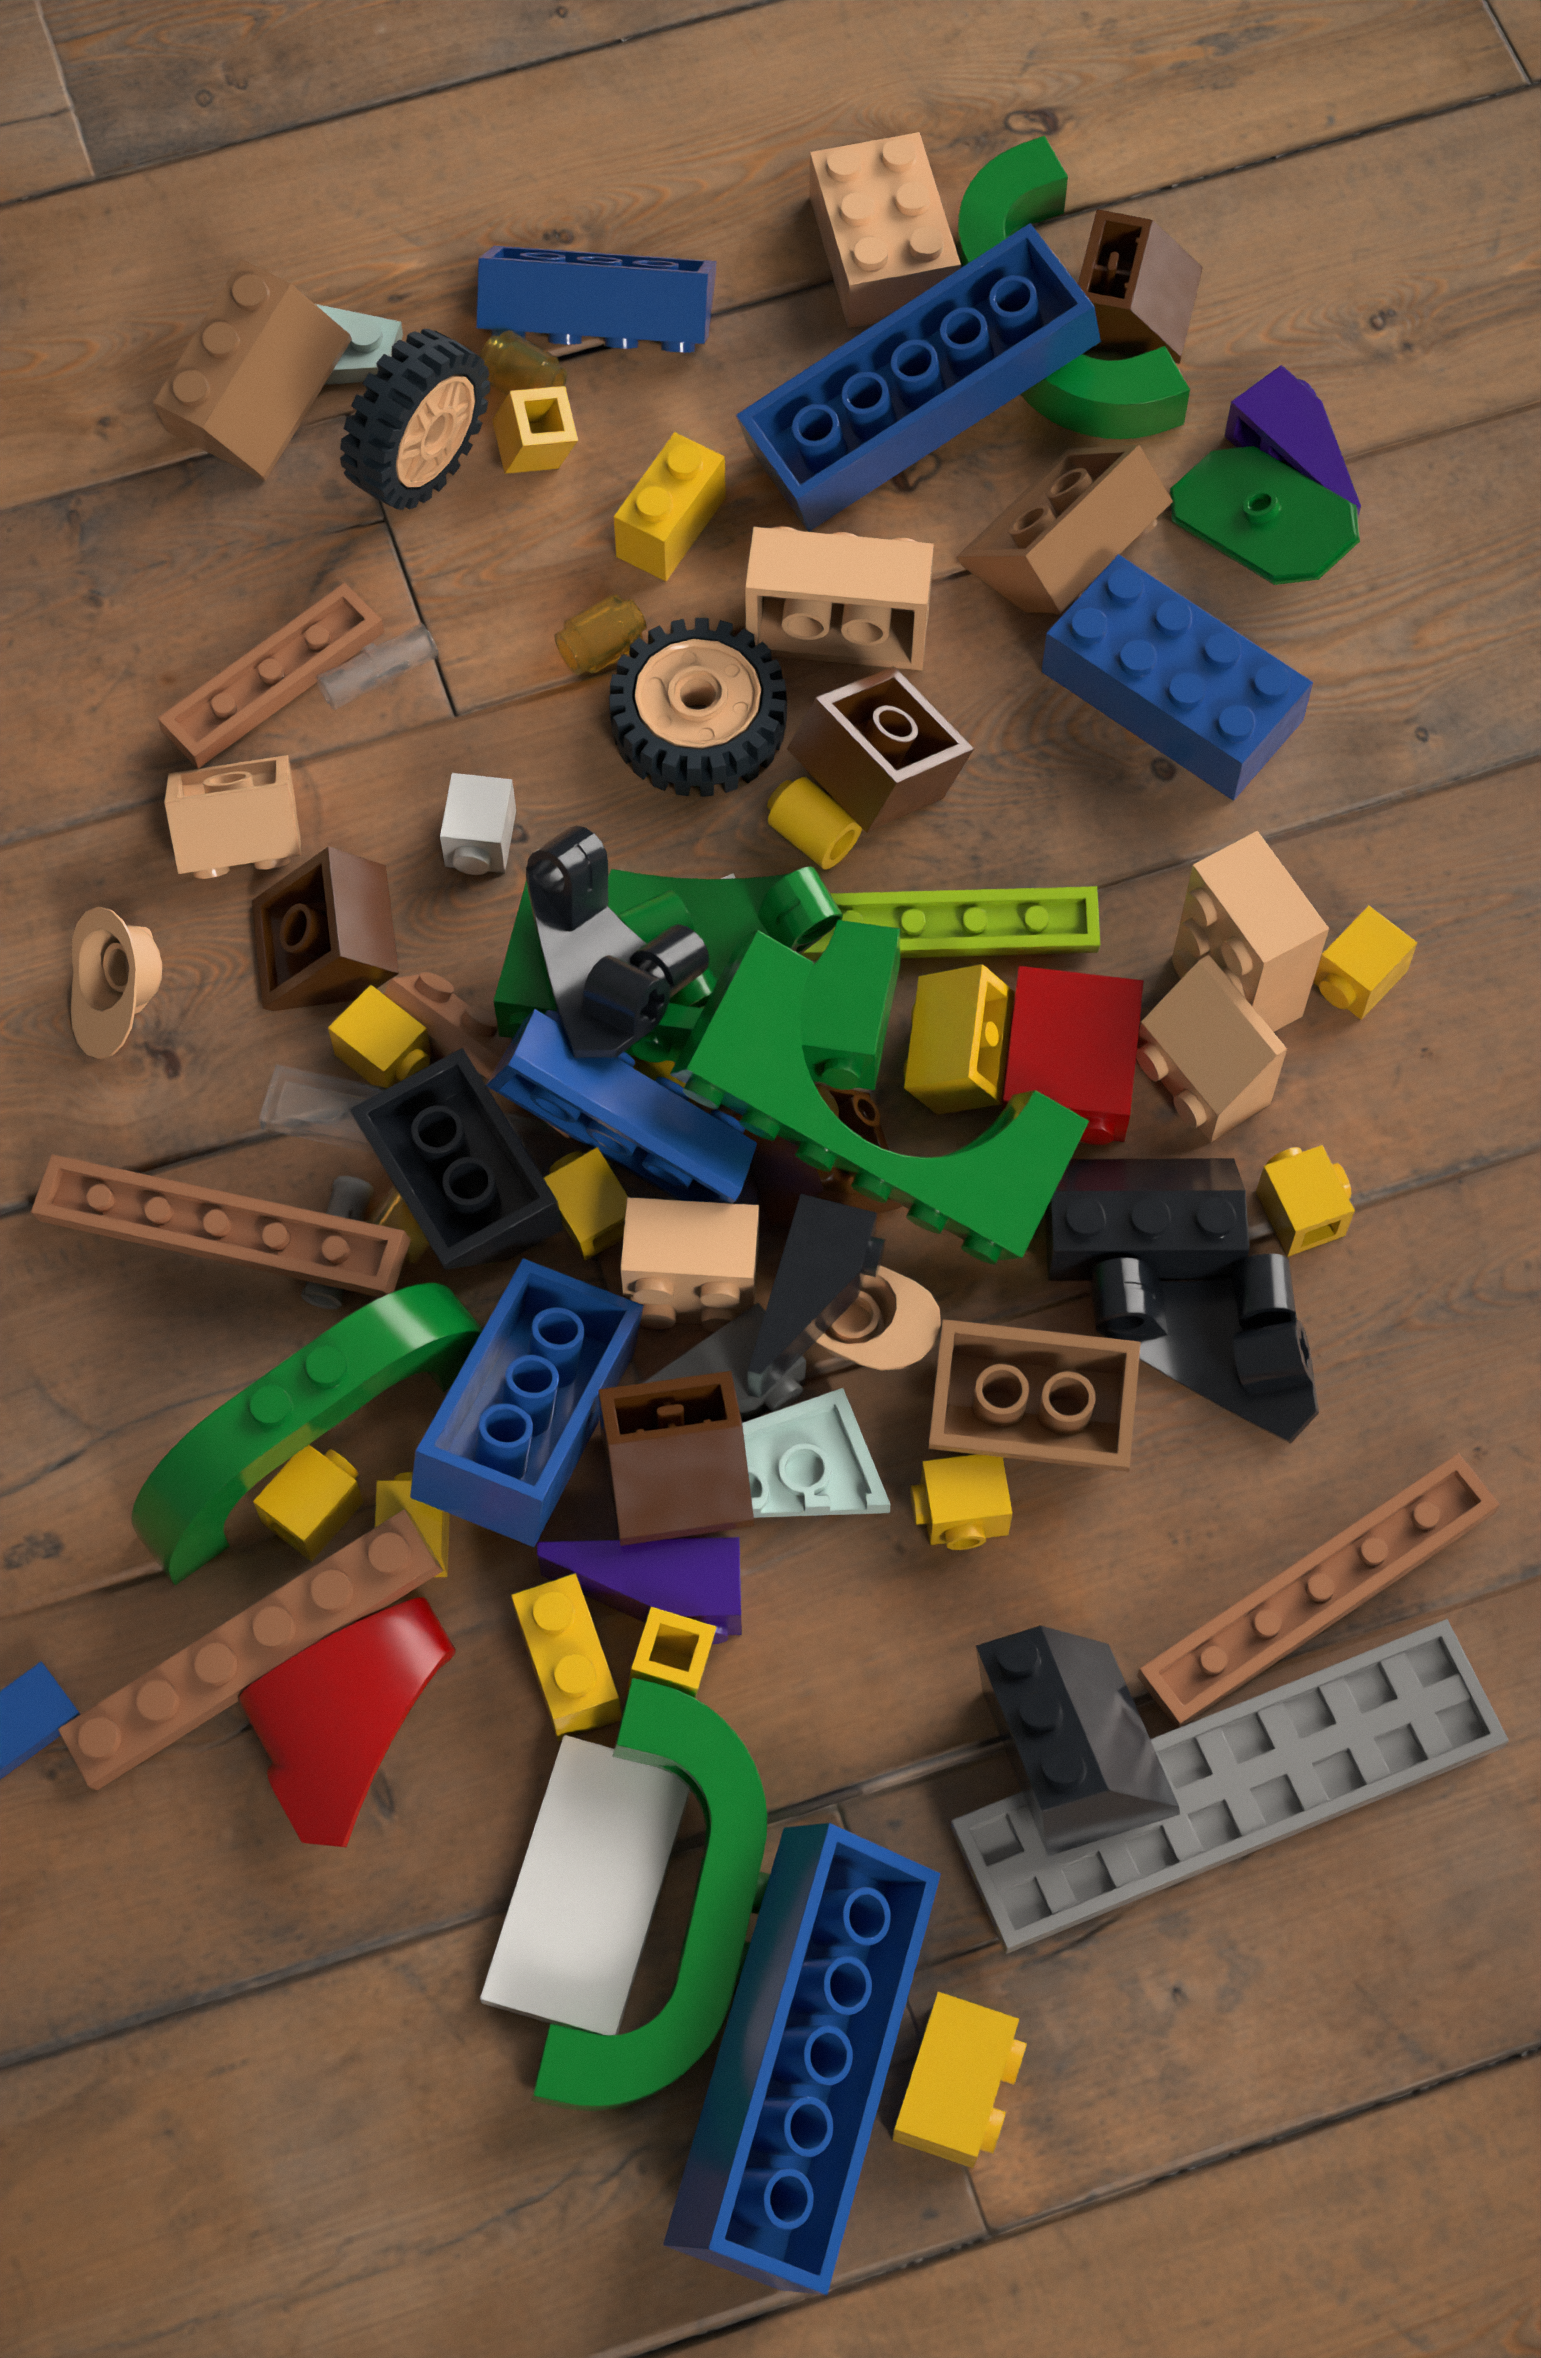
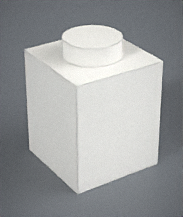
(478, 823)

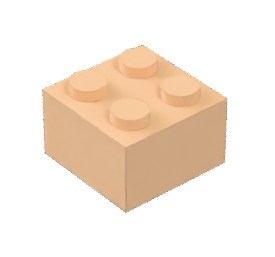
(690, 1261)

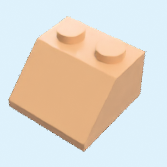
(233, 816)
(1210, 1051)

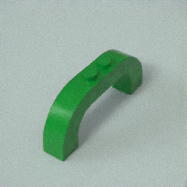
(1087, 394)
(238, 1444)
(707, 1755)

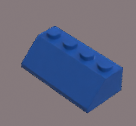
(596, 296)
(625, 1114)

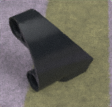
(600, 973)
(1217, 1337)

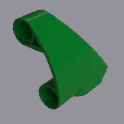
(786, 907)

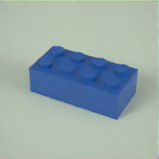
(1176, 677)
(525, 1402)

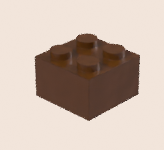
(879, 748)

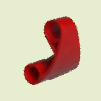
(338, 1710)

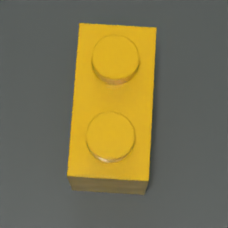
(670, 506)
(959, 1039)
(567, 1657)
(957, 2081)

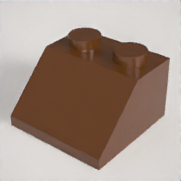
(324, 932)

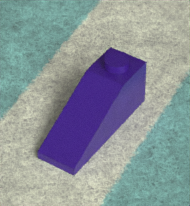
(1292, 426)
(674, 1575)

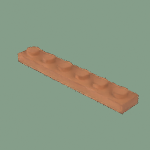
(221, 1226)
(1317, 1591)
(236, 1654)

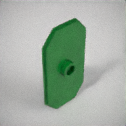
(1265, 515)

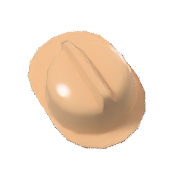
(113, 979)
(886, 1325)

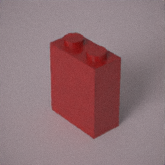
(1076, 1045)

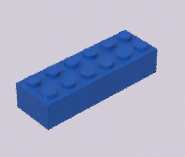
(920, 377)
(803, 2060)

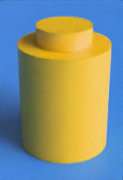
(812, 821)

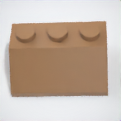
(251, 371)
(1068, 527)
(1035, 1395)

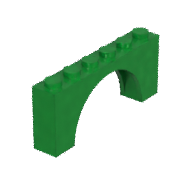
(840, 1015)
(753, 1062)

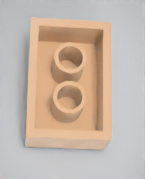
(880, 224)
(839, 597)
(1254, 927)

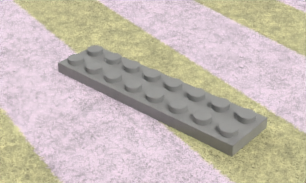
(1246, 1783)

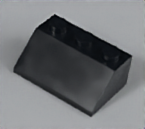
(459, 1165)
(1168, 1212)
(1073, 1737)

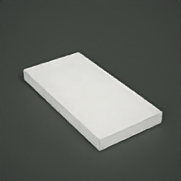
(587, 1890)

